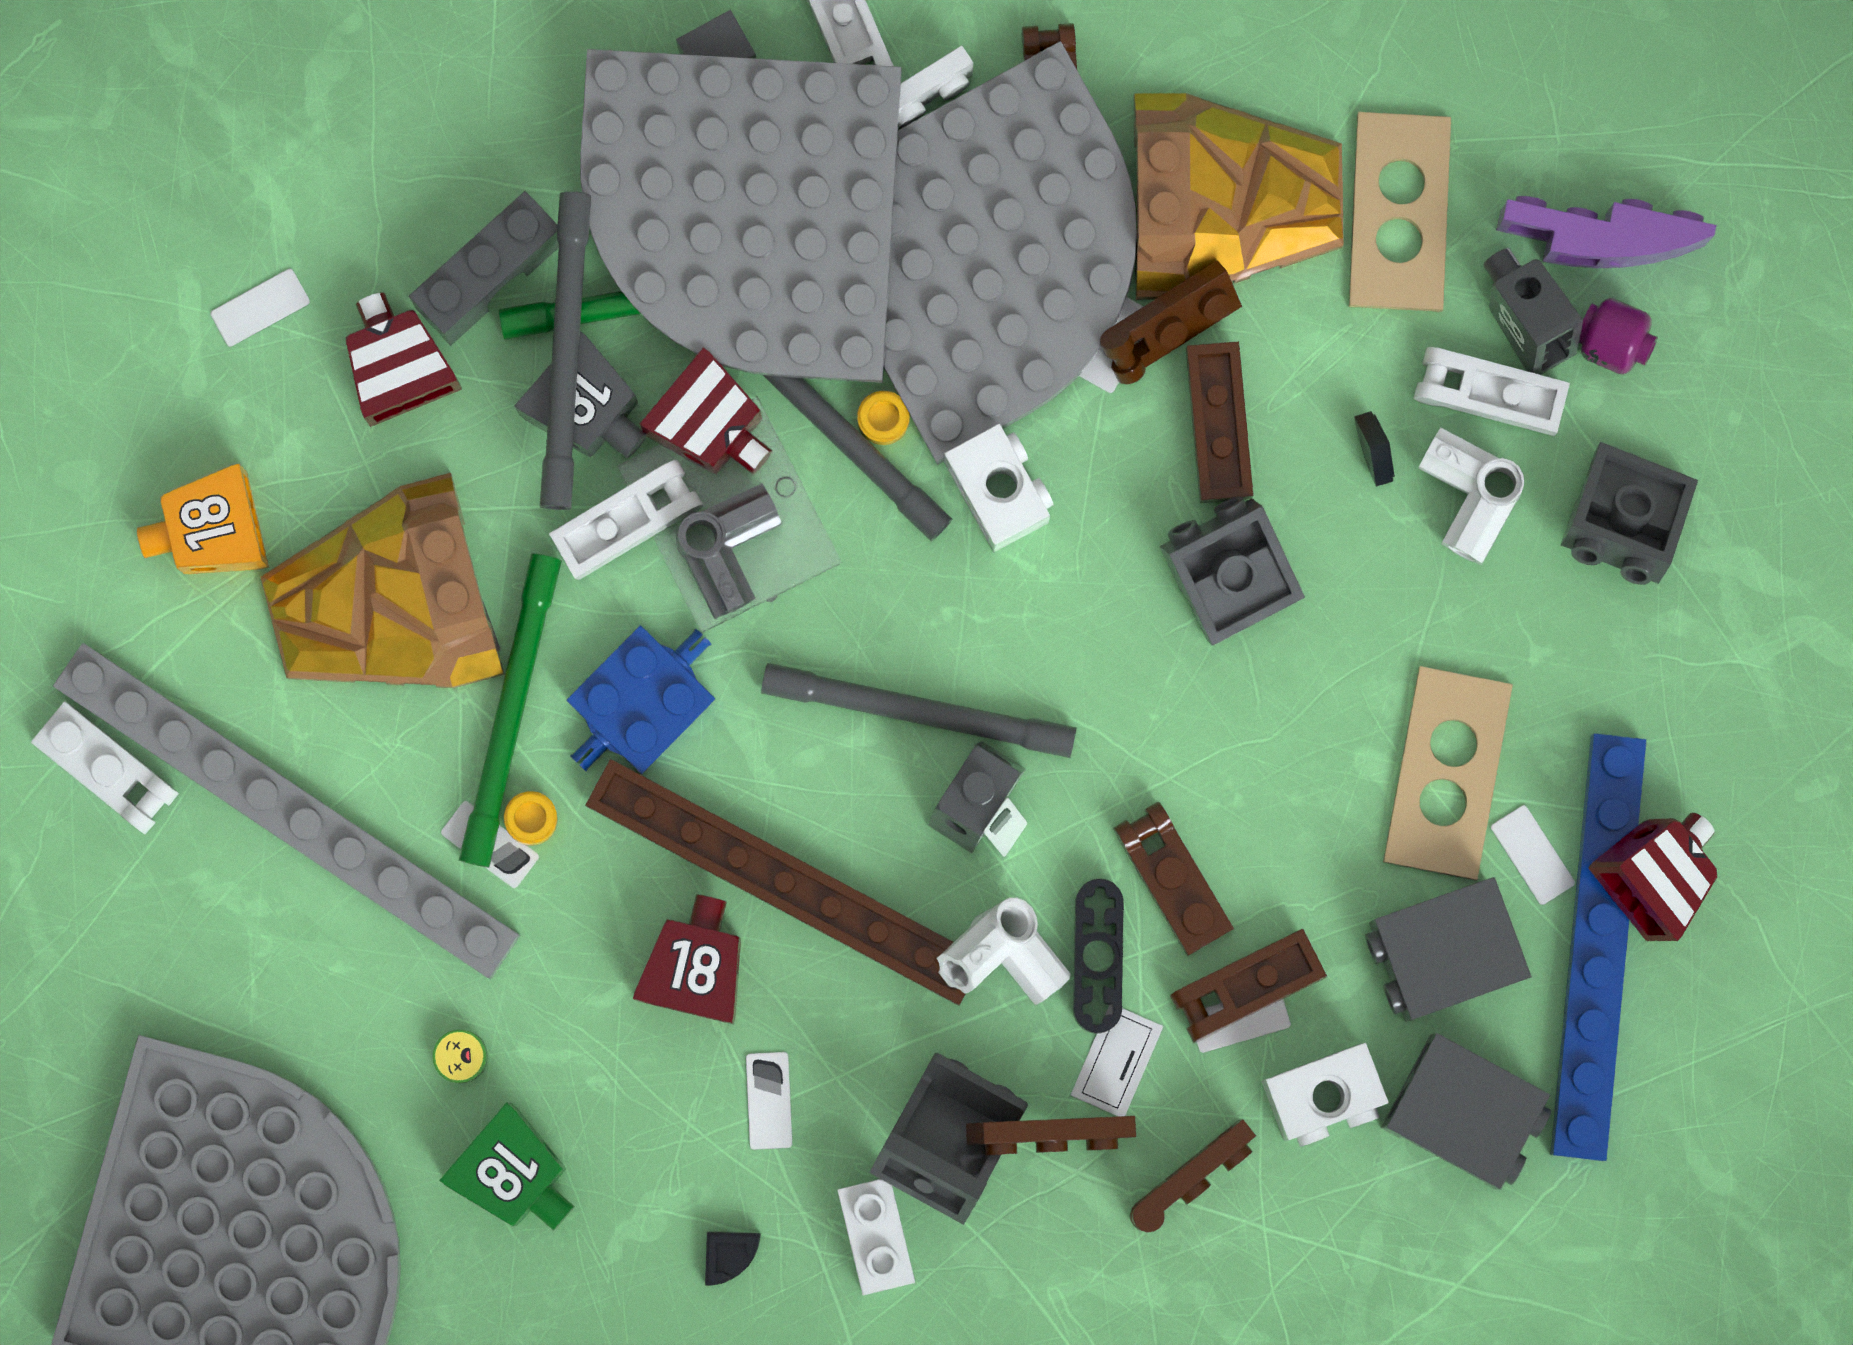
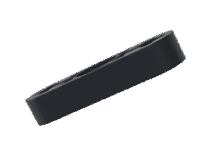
(1086, 916)

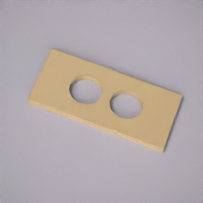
(1373, 278)
(1484, 709)

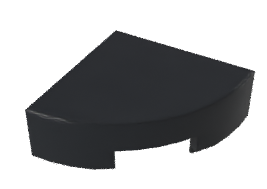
(1375, 448)
(728, 1255)

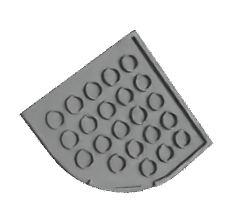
(747, 204)
(1004, 250)
(230, 1216)

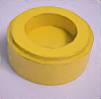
(883, 418)
(530, 818)

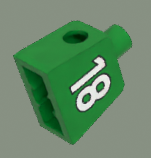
(510, 1172)

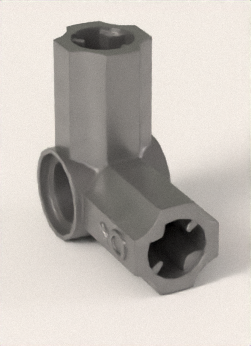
(732, 524)

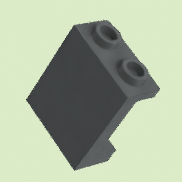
(1447, 950)
(1468, 1112)
(929, 1144)

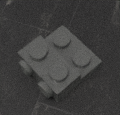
(1629, 515)
(1231, 568)

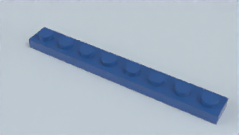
(1596, 955)

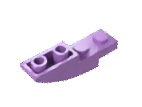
(1625, 238)

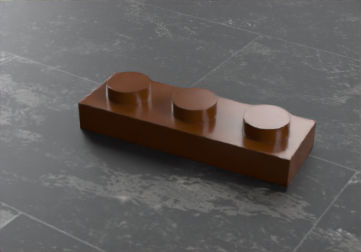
(1219, 421)
(1051, 1134)

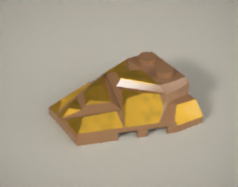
(1228, 192)
(386, 597)

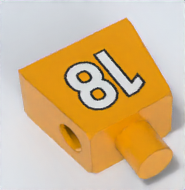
(209, 526)

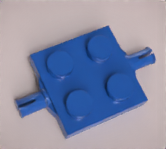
(640, 699)

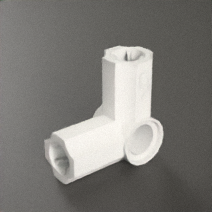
(1481, 514)
(1018, 949)

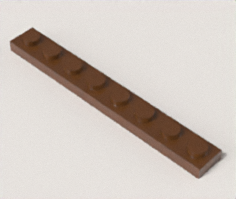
(772, 876)

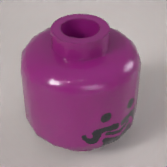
(1616, 336)

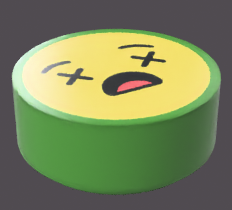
(460, 1056)

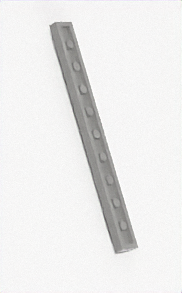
(286, 811)

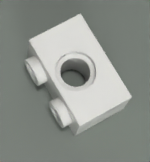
(998, 518)
(1292, 1094)
(876, 1236)

